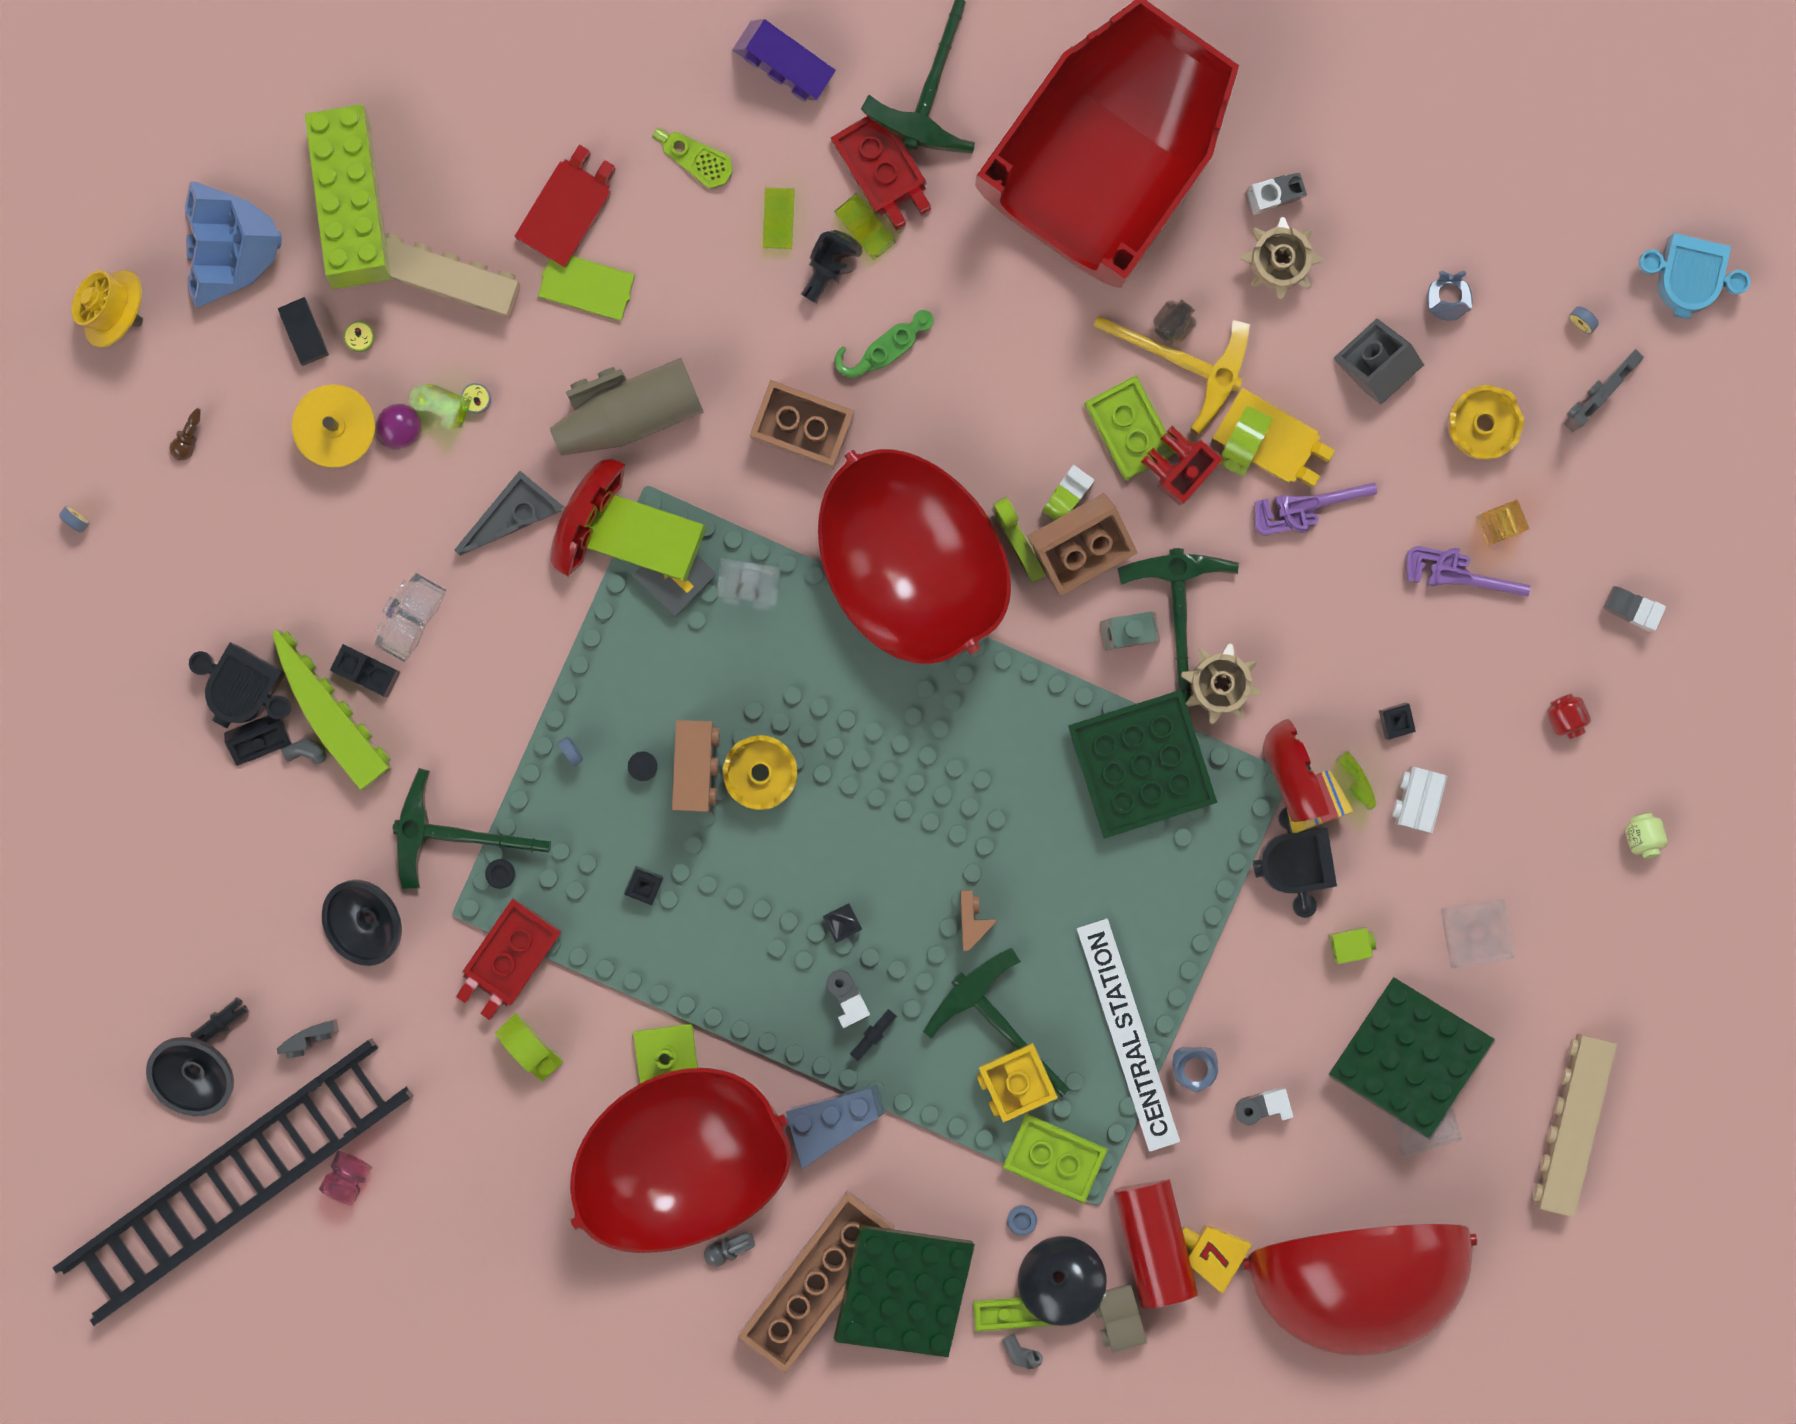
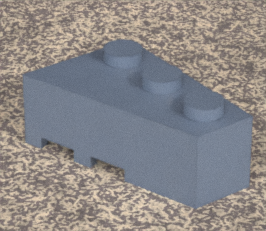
(830, 1121)

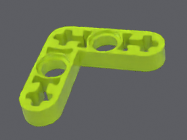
(1008, 522)

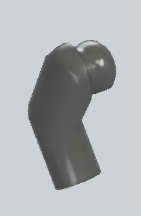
(307, 748)
(1021, 1356)

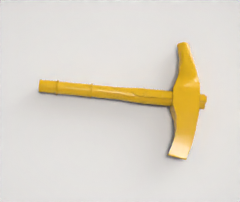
(1220, 377)

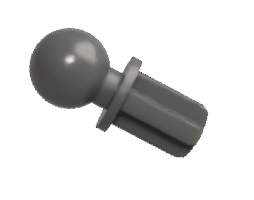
(717, 1254)

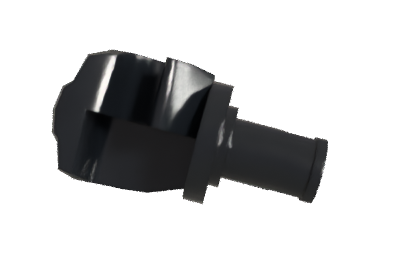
(826, 261)

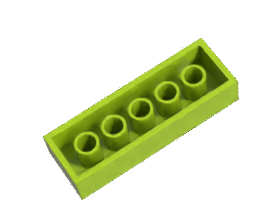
(347, 196)

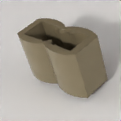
(1121, 1319)

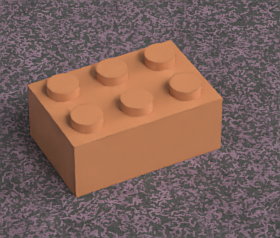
(802, 424)
(1082, 544)
(695, 765)

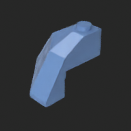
(228, 243)

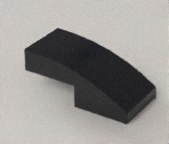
(303, 331)
(365, 670)

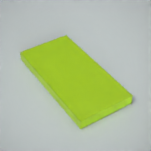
(647, 537)

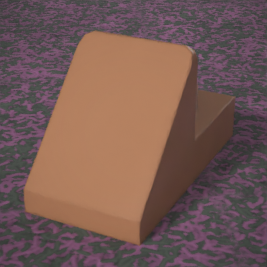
(972, 928)

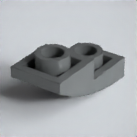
(301, 1041)

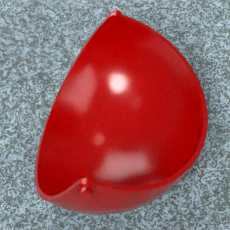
(912, 557)
(678, 1162)
(1364, 1286)

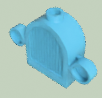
(1692, 273)

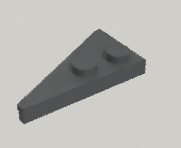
(1600, 392)
(514, 509)

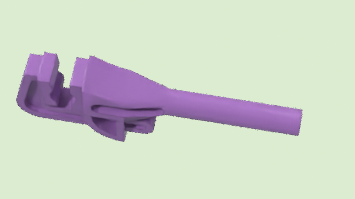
(1298, 510)
(1450, 570)

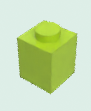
(1352, 945)

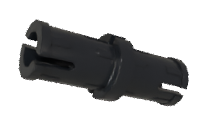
(220, 1021)

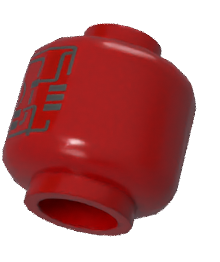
(1569, 716)

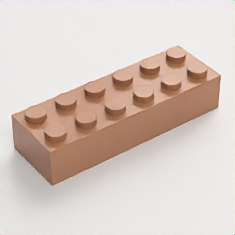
(809, 1285)

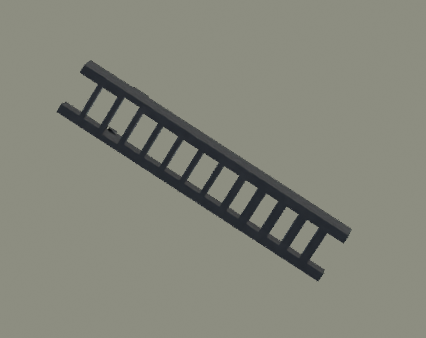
(182, 1184)

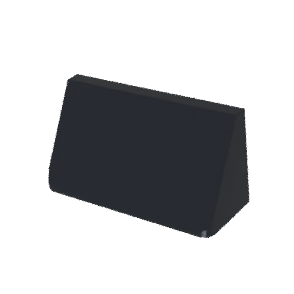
(256, 739)

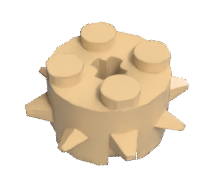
(1293, 245)
(1223, 666)

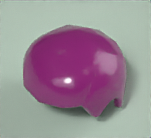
(398, 426)

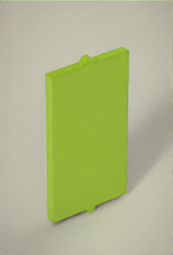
(588, 287)

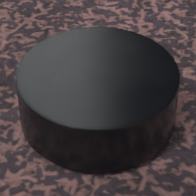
(642, 766)
(500, 873)

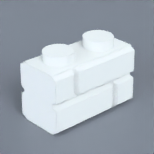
(1420, 799)

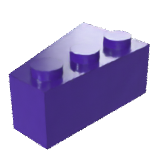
(784, 59)

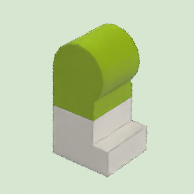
(1068, 493)

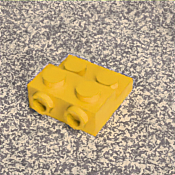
(1016, 1083)

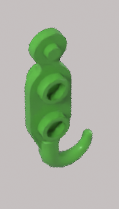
(886, 347)

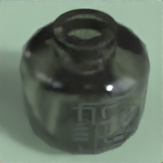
(1174, 321)

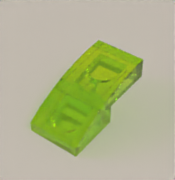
(778, 217)
(865, 226)
(1361, 787)

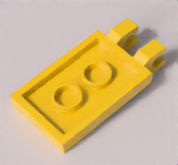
(1285, 443)

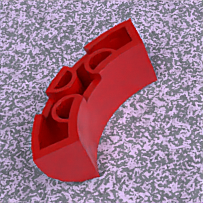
(573, 529)
(1289, 765)

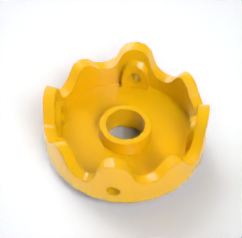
(1502, 409)
(739, 778)

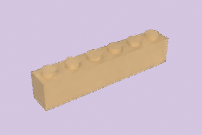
(451, 278)
(1575, 1125)

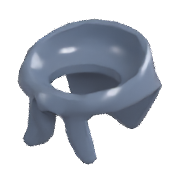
(1443, 309)
(1183, 1055)

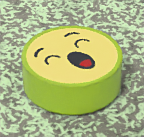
(359, 336)

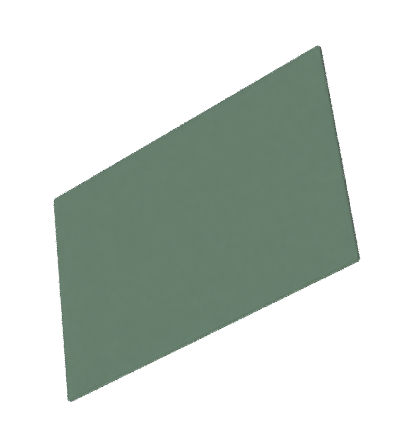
(898, 803)

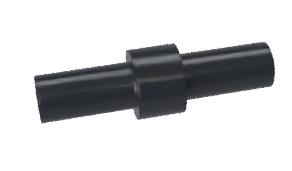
(873, 1035)

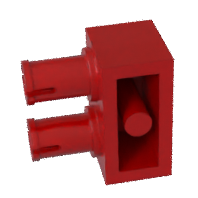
(1185, 477)

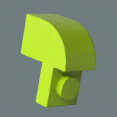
(1245, 441)
(528, 1048)

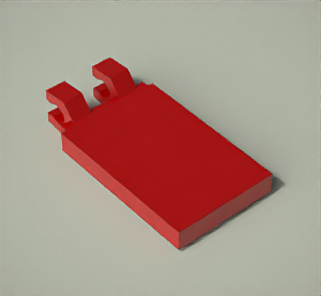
(882, 169)
(566, 208)
(508, 956)

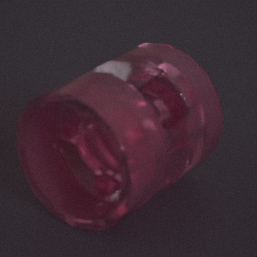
(344, 1180)

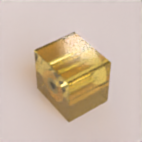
(1502, 522)

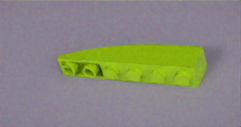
(331, 718)

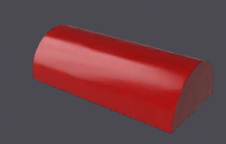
(1155, 1243)

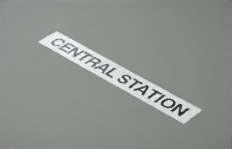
(1128, 1035)

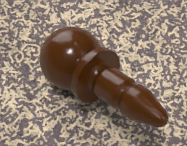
(181, 447)

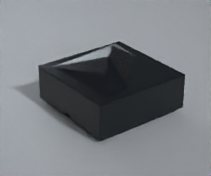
(1397, 721)
(643, 885)
(842, 922)

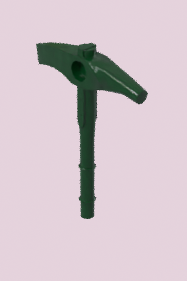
(916, 126)
(1177, 569)
(414, 830)
(970, 992)

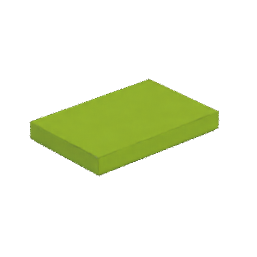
(1128, 426)
(1055, 1158)

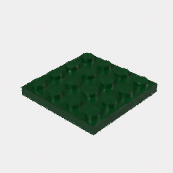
(1142, 764)
(1411, 1058)
(903, 1291)

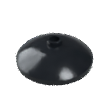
(351, 927)
(183, 1085)
(1079, 1291)

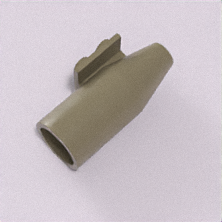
(621, 411)

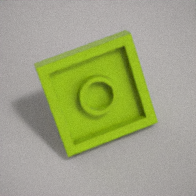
(664, 1050)

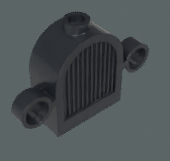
(240, 686)
(1297, 864)

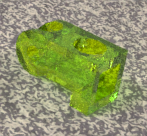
(442, 403)

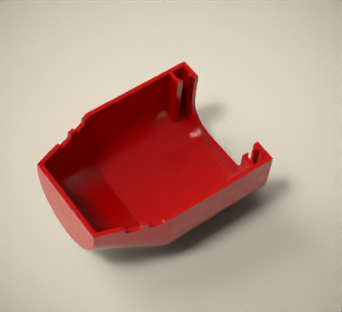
(1112, 141)

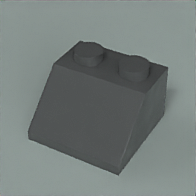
(1379, 361)

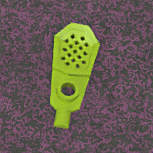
(692, 155)

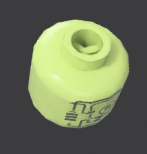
(1646, 835)

